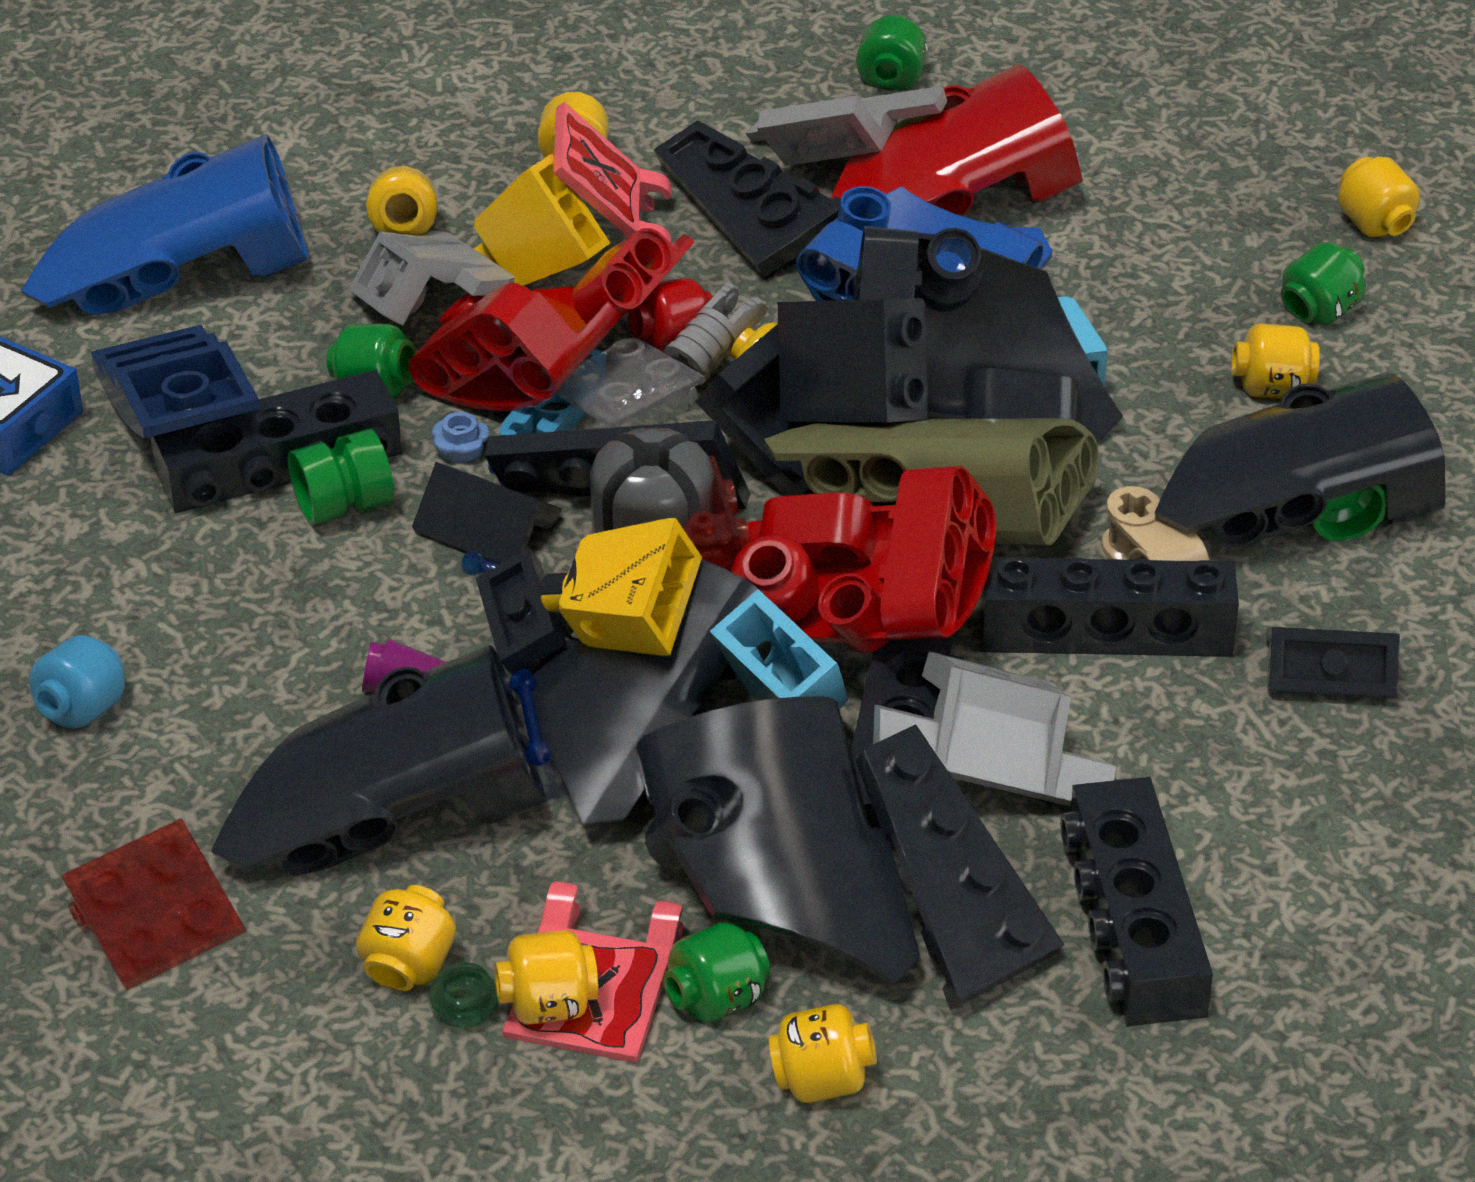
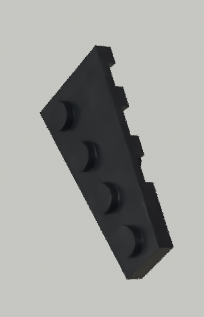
(746, 197)
(564, 459)
(966, 890)

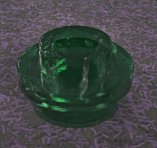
(467, 982)

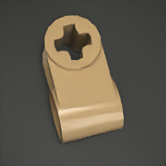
(1139, 535)

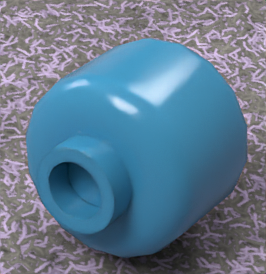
(77, 681)

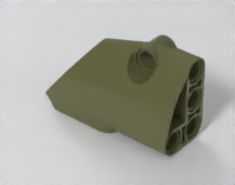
(1026, 466)

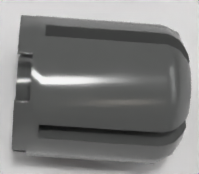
(649, 479)

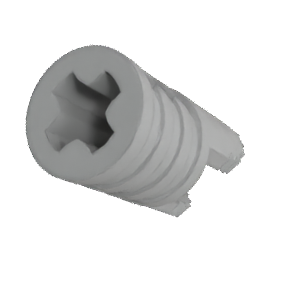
(711, 334)

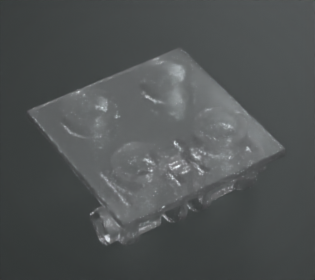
(631, 386)

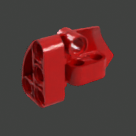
(976, 140)
(525, 343)
(891, 567)

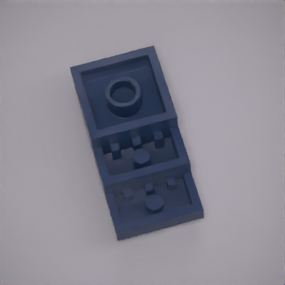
(174, 381)

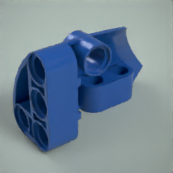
(138, 239)
(832, 256)

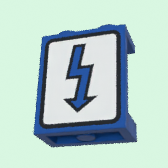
(35, 402)

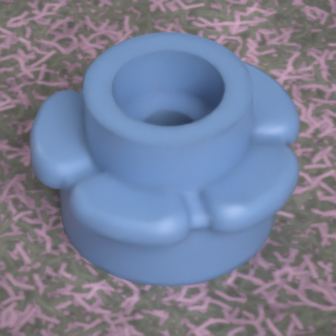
(460, 437)

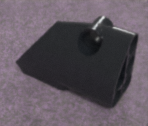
(991, 331)
(1285, 462)
(604, 700)
(360, 768)
(776, 828)

